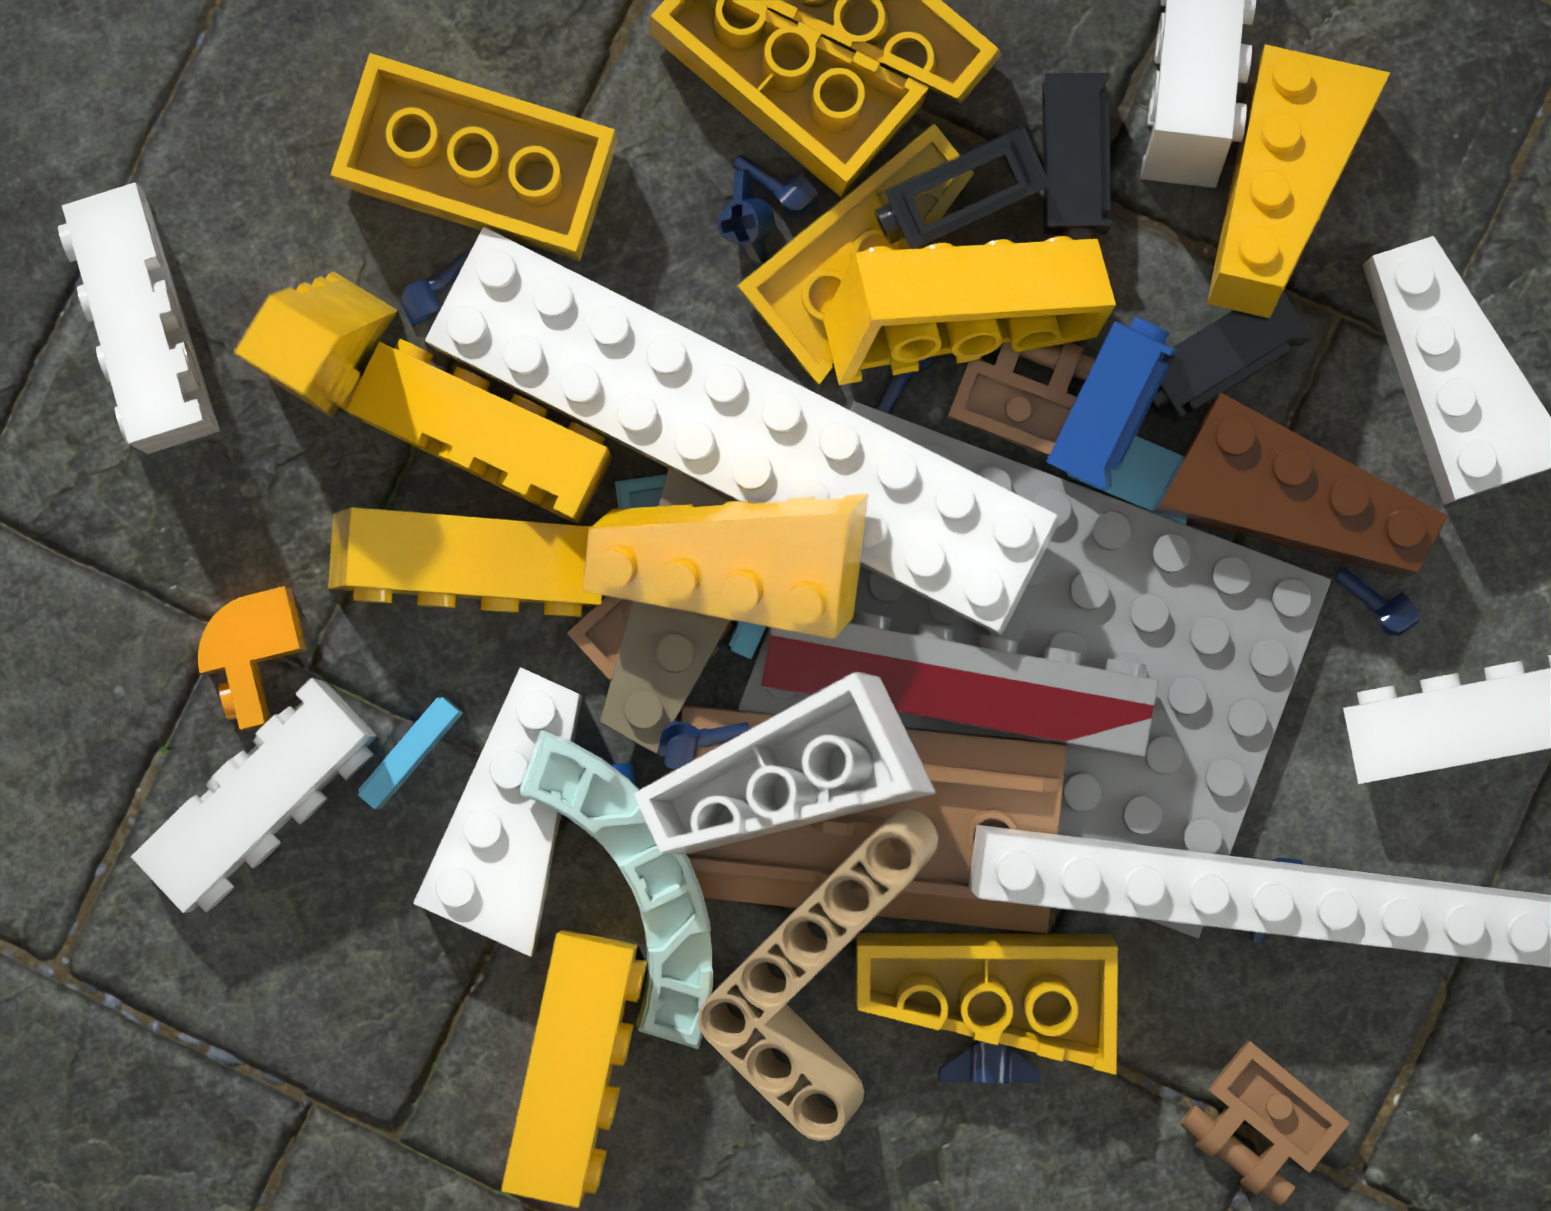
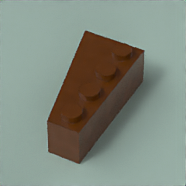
(1283, 489)

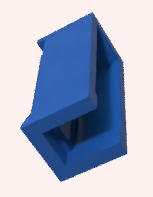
(1113, 402)

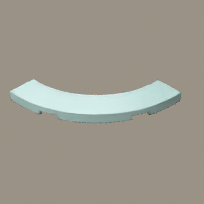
(662, 883)

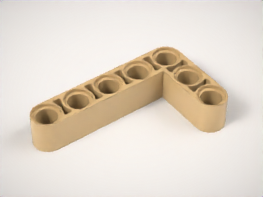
(801, 956)

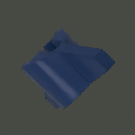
(747, 220)
(989, 1065)

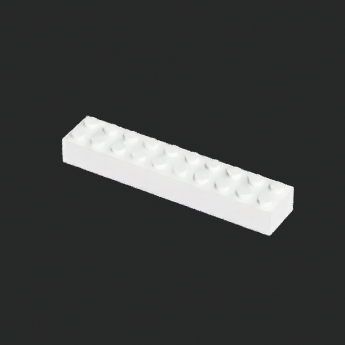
(738, 426)

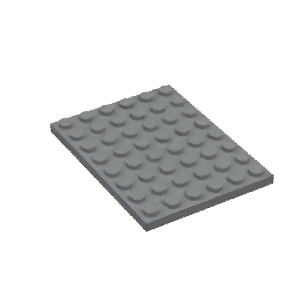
(1142, 589)

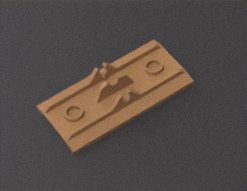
(975, 783)

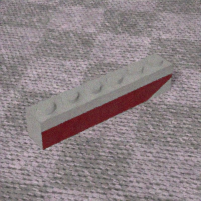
(975, 684)

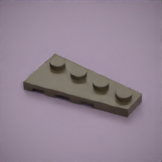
(661, 648)

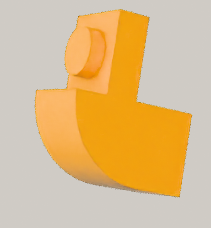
(239, 638)

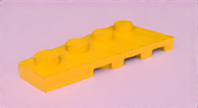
(803, 276)

